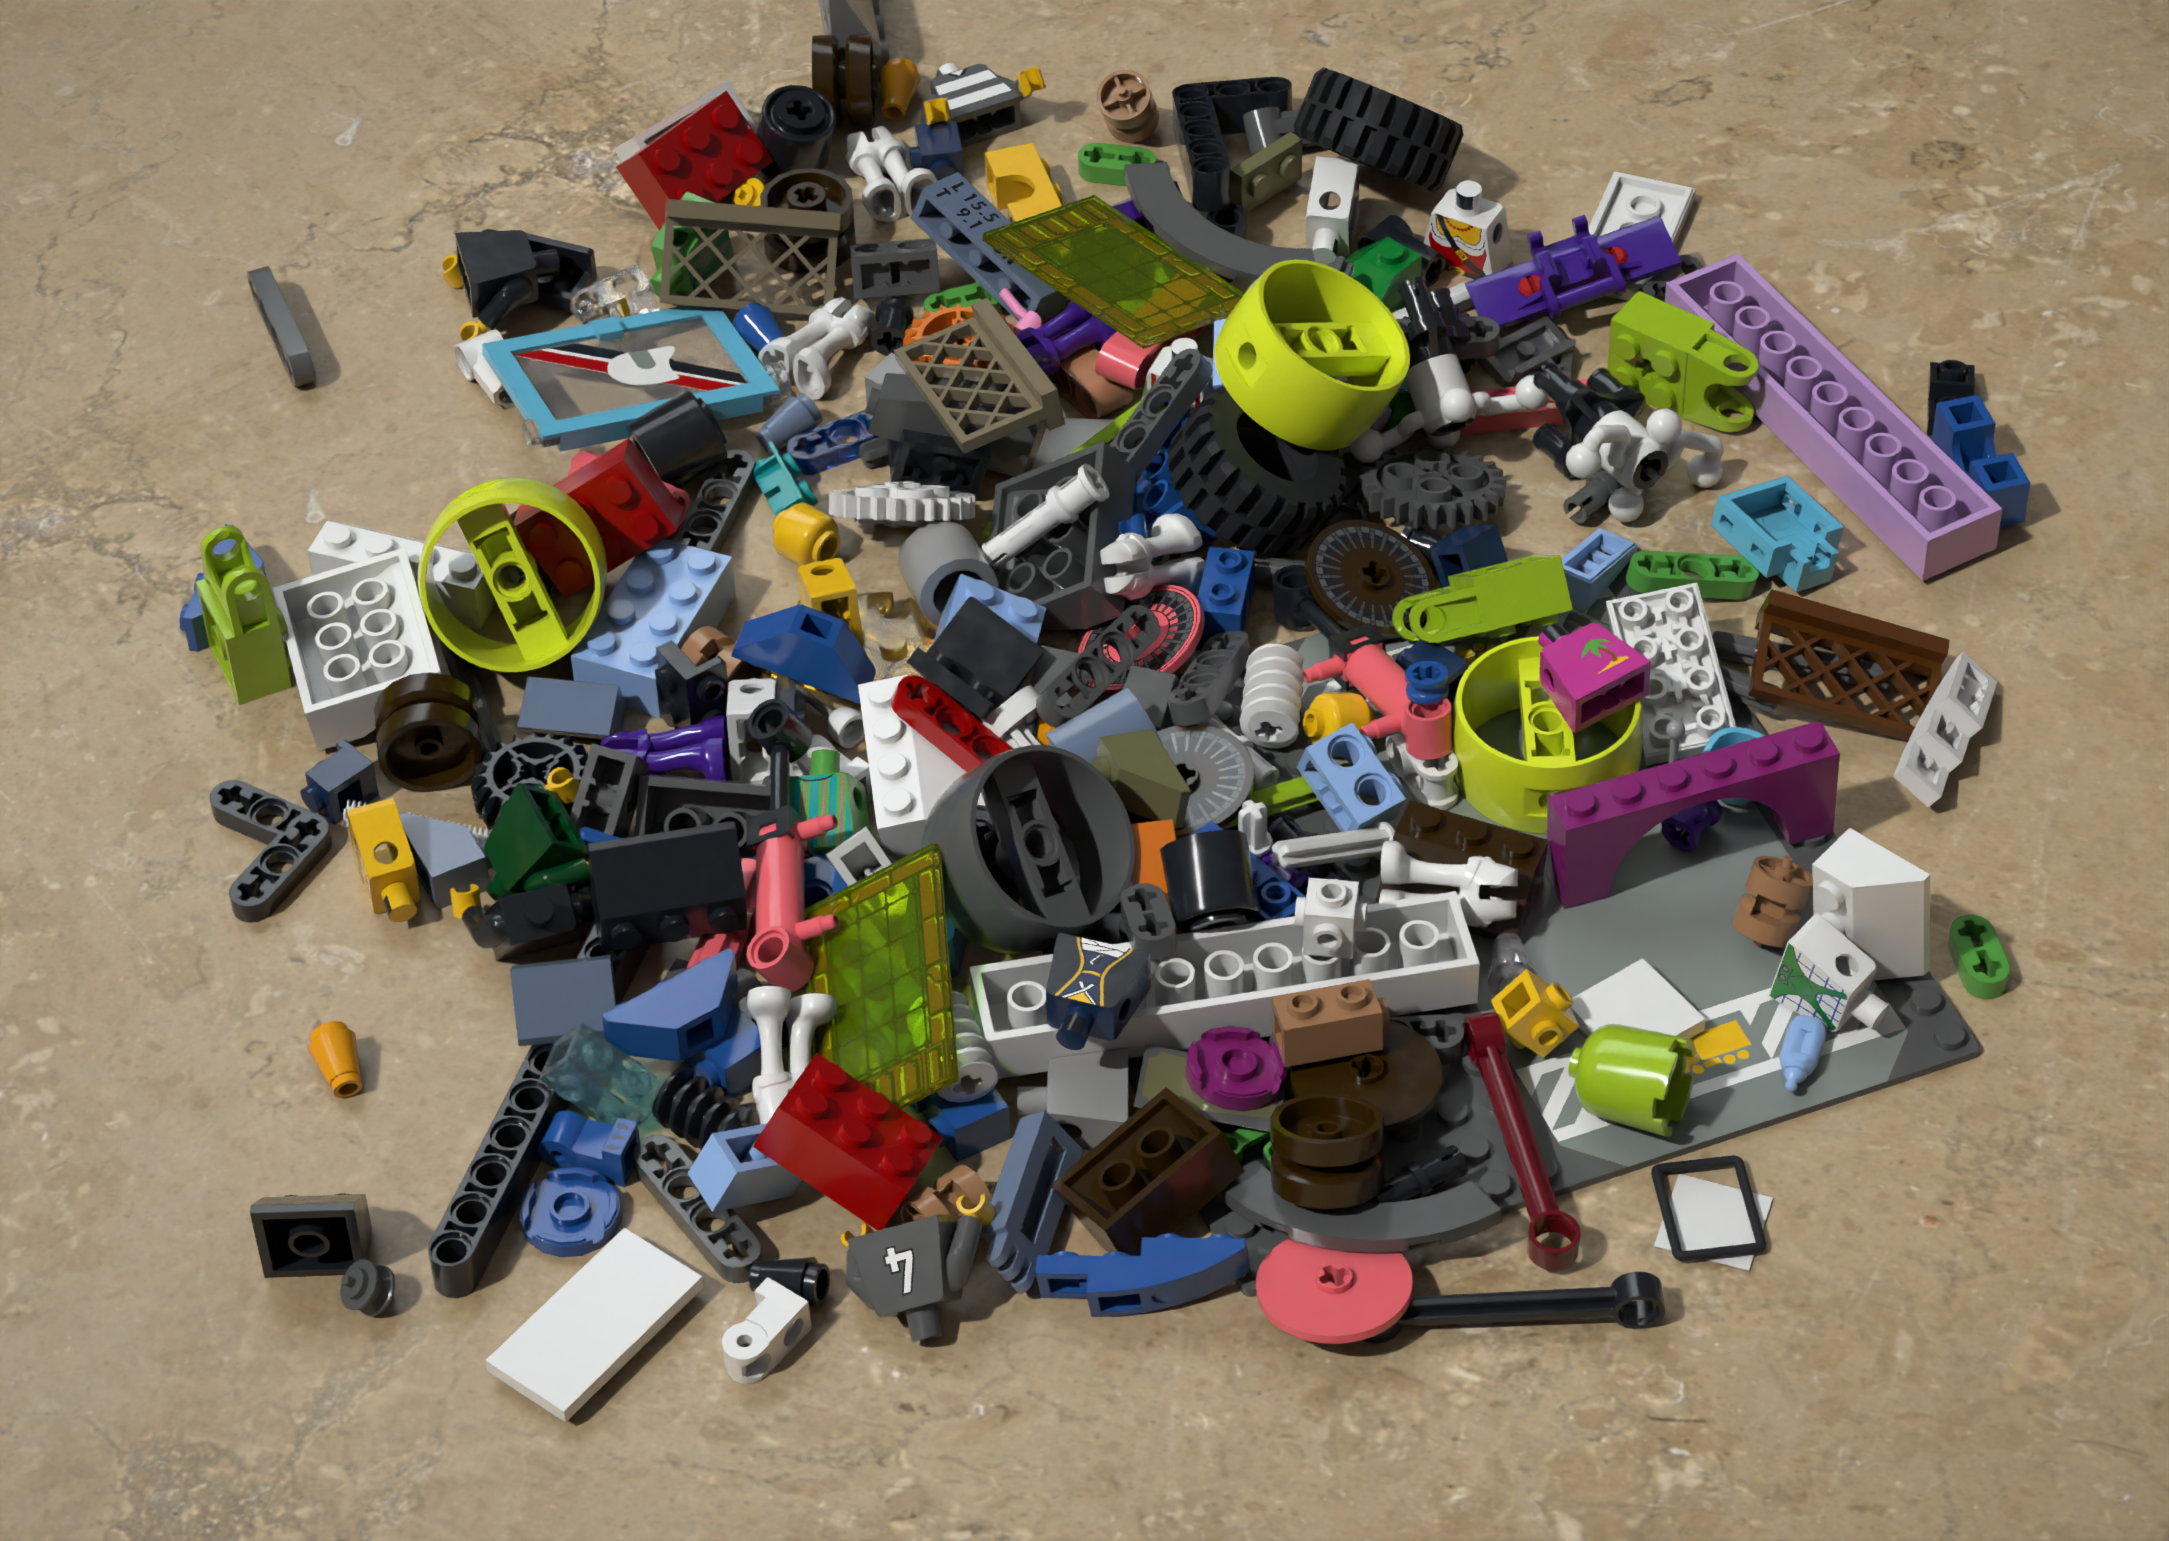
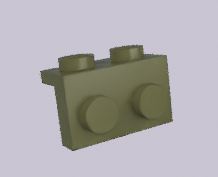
(1267, 172)

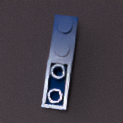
(1164, 1276)

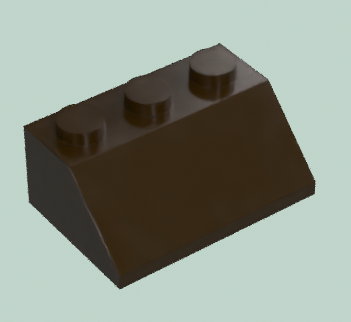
(1452, 838)
(1149, 1175)

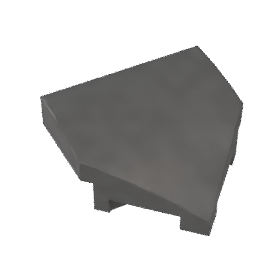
(1527, 351)

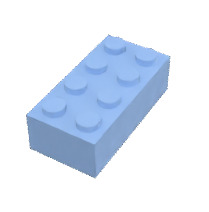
(658, 599)

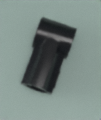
(1397, 229)

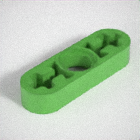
(1721, 574)

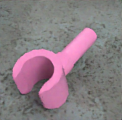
(1025, 317)

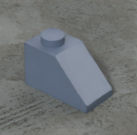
(445, 857)

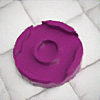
(1235, 1068)

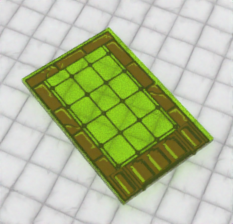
(1116, 270)
(889, 980)

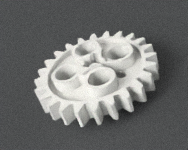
(901, 504)

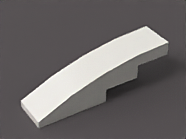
(1945, 729)

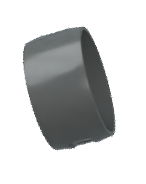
(1018, 794)

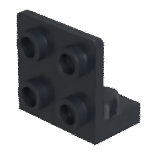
(937, 461)
(977, 659)

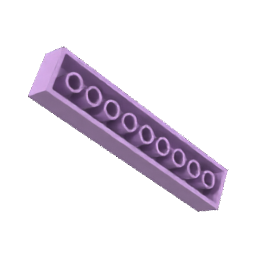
(1843, 423)

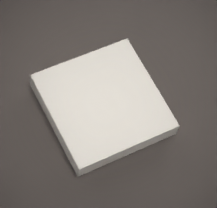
(1638, 1000)

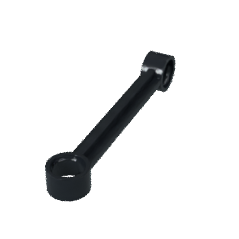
(1540, 1305)

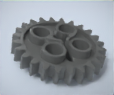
(1432, 487)

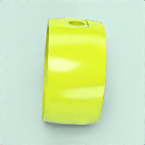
(1296, 334)
(524, 604)
(1515, 789)

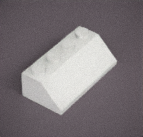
(454, 569)

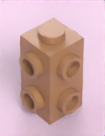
(1328, 1022)

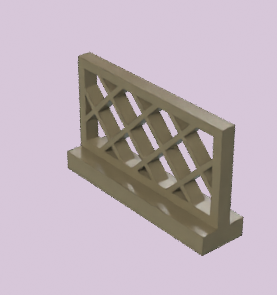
(748, 219)
(1009, 365)

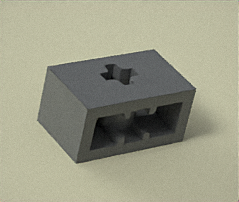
(608, 791)

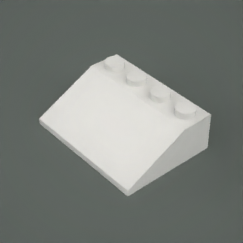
(352, 639)
(904, 769)

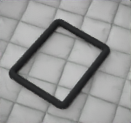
(1752, 1212)

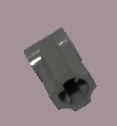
(1268, 125)

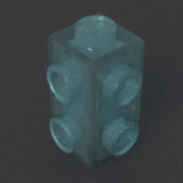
(599, 1077)

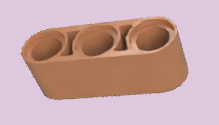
(1085, 389)

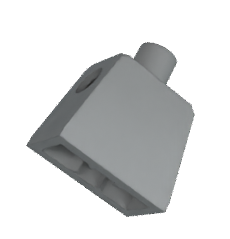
(1083, 1095)

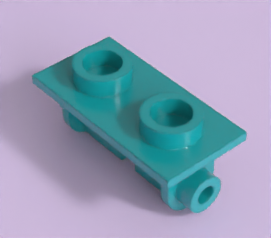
(779, 477)

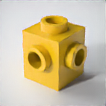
(1535, 1013)

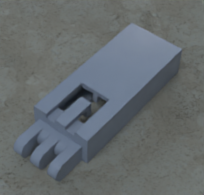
(1025, 1201)

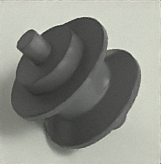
(367, 1287)

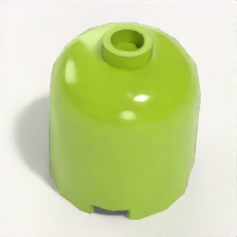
(1634, 1076)

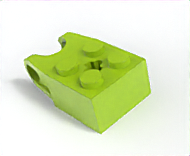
(1680, 363)
(1489, 601)
(242, 619)

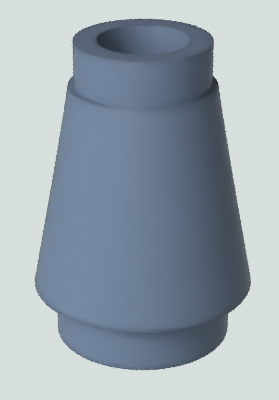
(791, 418)

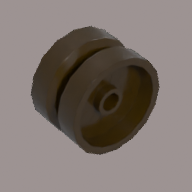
(846, 79)
(812, 191)
(427, 732)
(1327, 1151)

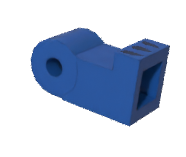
(591, 1145)

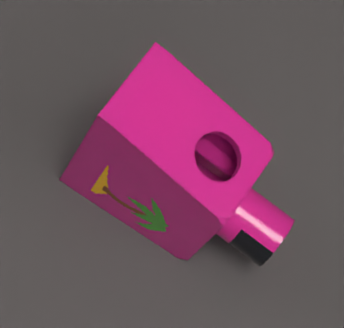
(1590, 673)

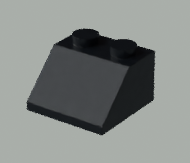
(311, 1234)

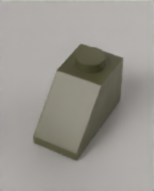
(1143, 775)

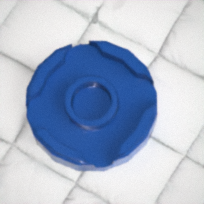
(570, 1212)

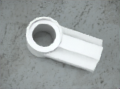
(475, 366)

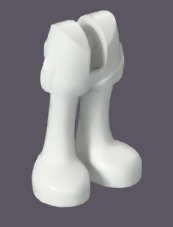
(887, 156)
(838, 328)
(1134, 555)
(1401, 869)
(803, 1015)

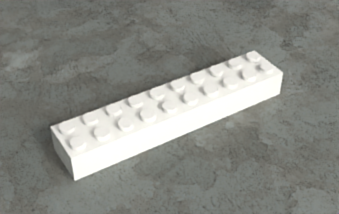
(1226, 976)

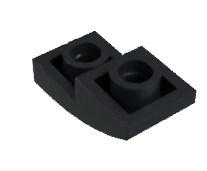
(1948, 382)

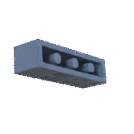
(956, 219)

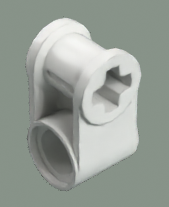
(1428, 780)

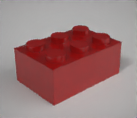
(700, 155)
(623, 502)
(848, 1142)

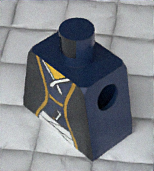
(1094, 989)

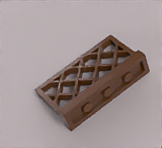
(1851, 639)

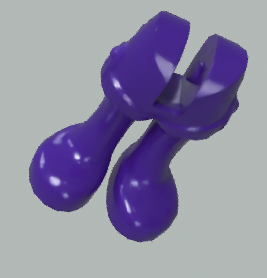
(1084, 331)
(693, 747)

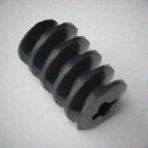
(697, 1110)

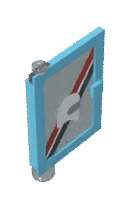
(599, 376)

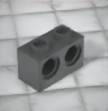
(894, 268)

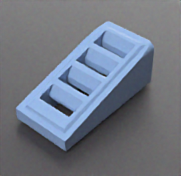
(1591, 571)

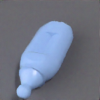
(1801, 1049)

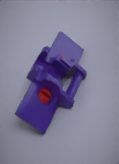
(1574, 271)

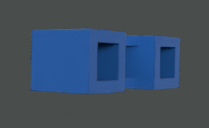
(1966, 435)

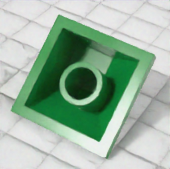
(1383, 268)

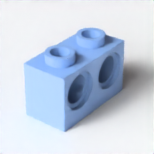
(1340, 786)

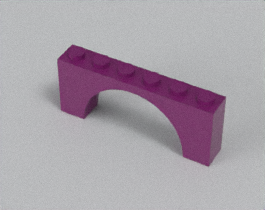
(1601, 822)

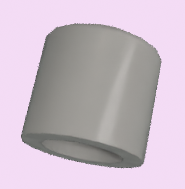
(935, 559)

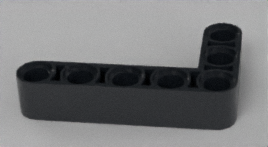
(1206, 113)

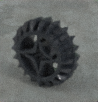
(522, 762)

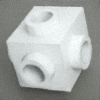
(1330, 917)

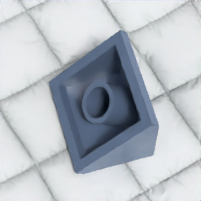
(561, 996)

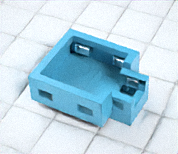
(1779, 535)

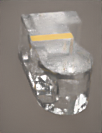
(617, 295)

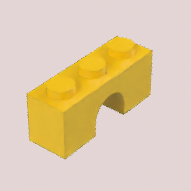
(1021, 182)

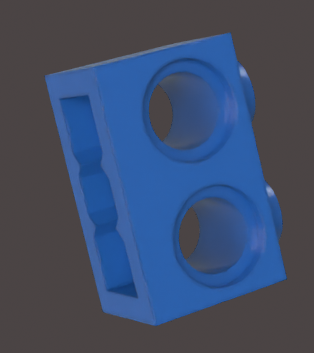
(1226, 591)

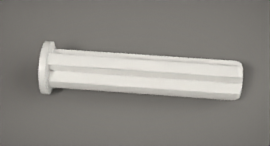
(1332, 847)

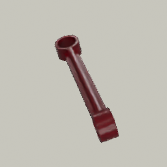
(1487, 1050)

